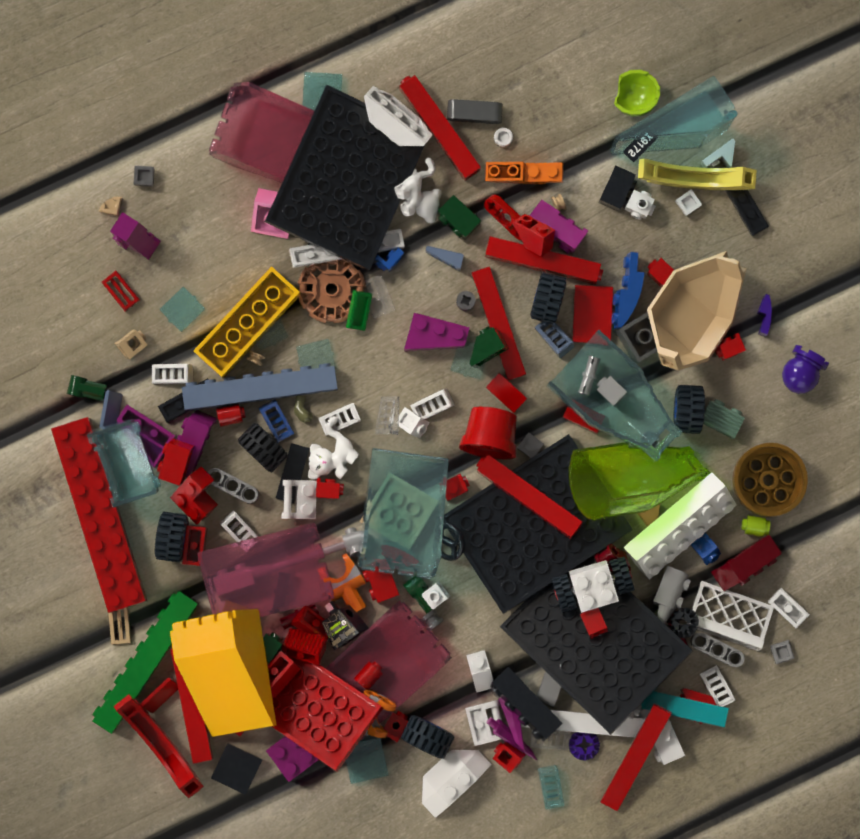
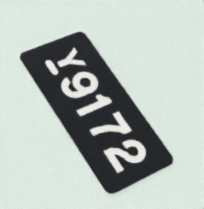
(637, 148)

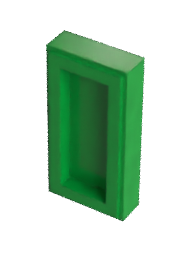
(359, 310)

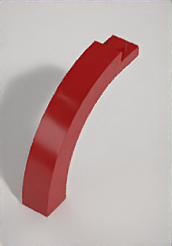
(160, 744)

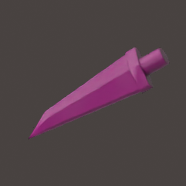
(514, 724)
(504, 733)

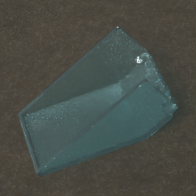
(685, 122)
(403, 513)

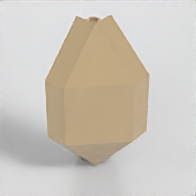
(695, 310)

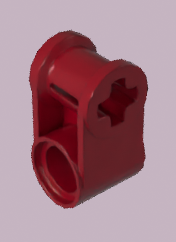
(611, 553)

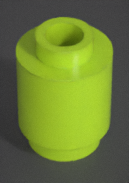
(755, 526)

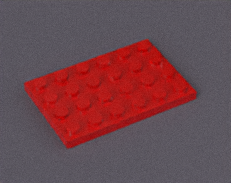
(323, 714)

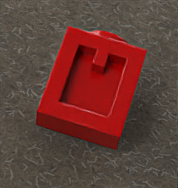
(456, 486)

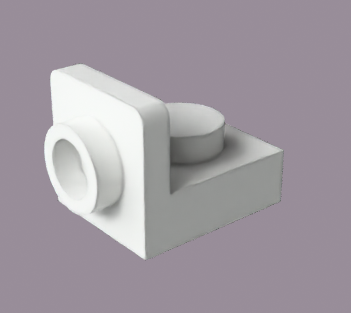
(412, 423)
(435, 595)

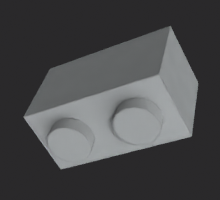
(611, 390)

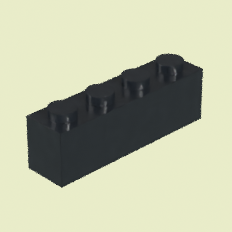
(525, 704)

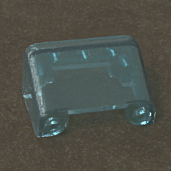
(124, 461)

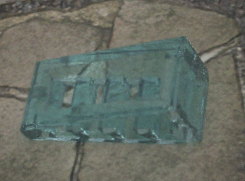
(545, 771)

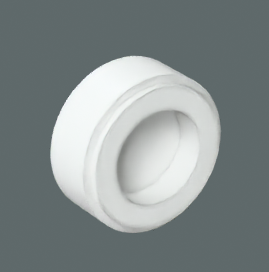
(503, 137)

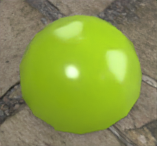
(637, 93)

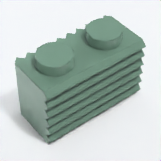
(722, 419)

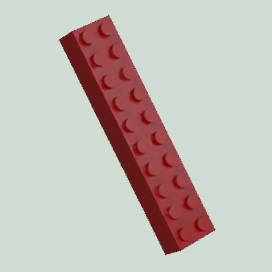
(99, 520)

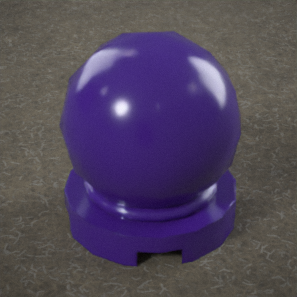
(802, 372)

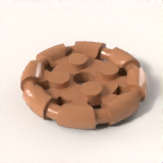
(319, 289)

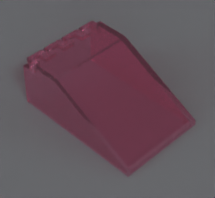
(259, 131)
(267, 572)
(401, 649)

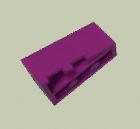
(566, 232)
(132, 234)
(433, 334)
(151, 433)
(196, 433)

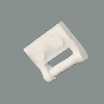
(305, 499)
(477, 721)

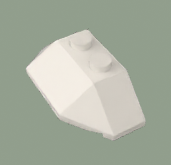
(395, 119)
(451, 778)

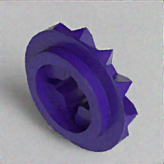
(578, 752)

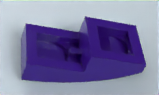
(765, 310)

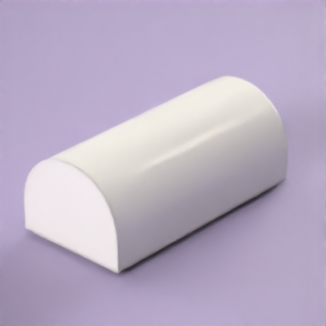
(788, 607)

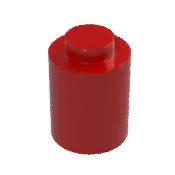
(230, 415)
(369, 675)

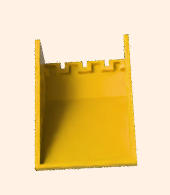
(226, 670)

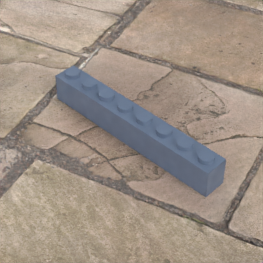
(259, 388)

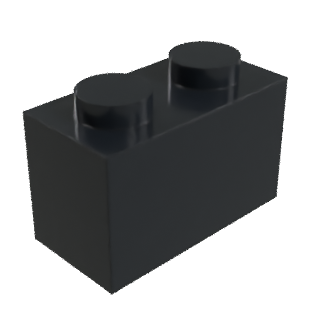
(617, 189)

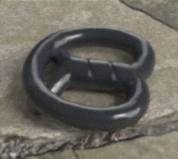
(453, 544)

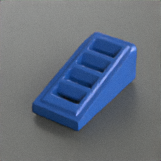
(284, 435)

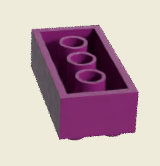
(290, 758)

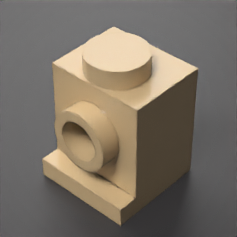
(130, 351)

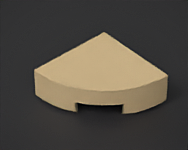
(111, 206)

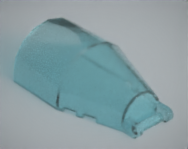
(636, 418)

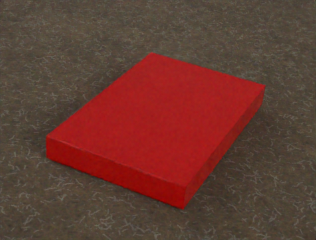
(591, 312)

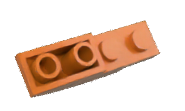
(524, 172)

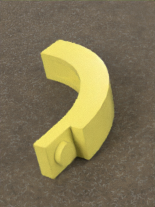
(697, 178)

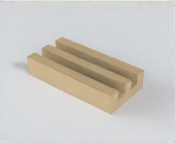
(127, 627)

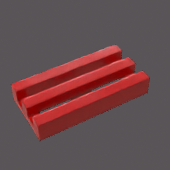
(130, 303)

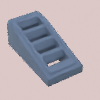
(450, 258)
(560, 352)

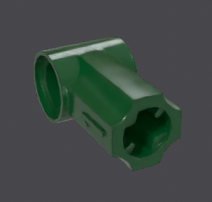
(82, 388)
(415, 588)

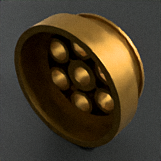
(788, 462)

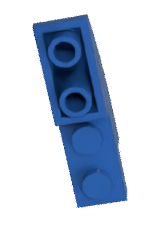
(627, 298)

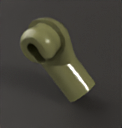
(299, 410)

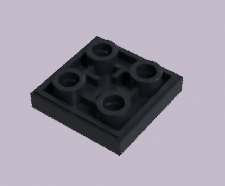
(236, 768)

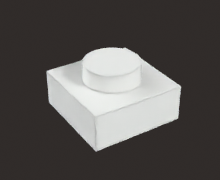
(688, 202)

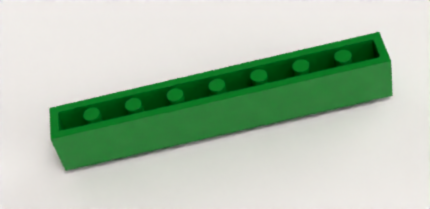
(146, 660)

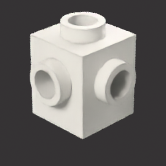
(640, 198)

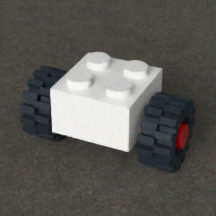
(593, 585)

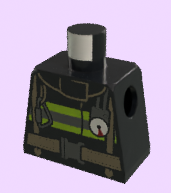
(342, 625)

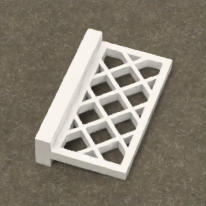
(730, 633)

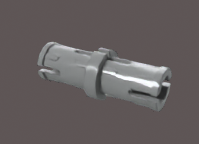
(589, 375)

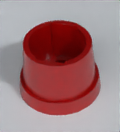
(490, 433)

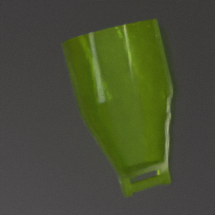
(626, 480)

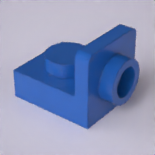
(393, 258)
(706, 549)

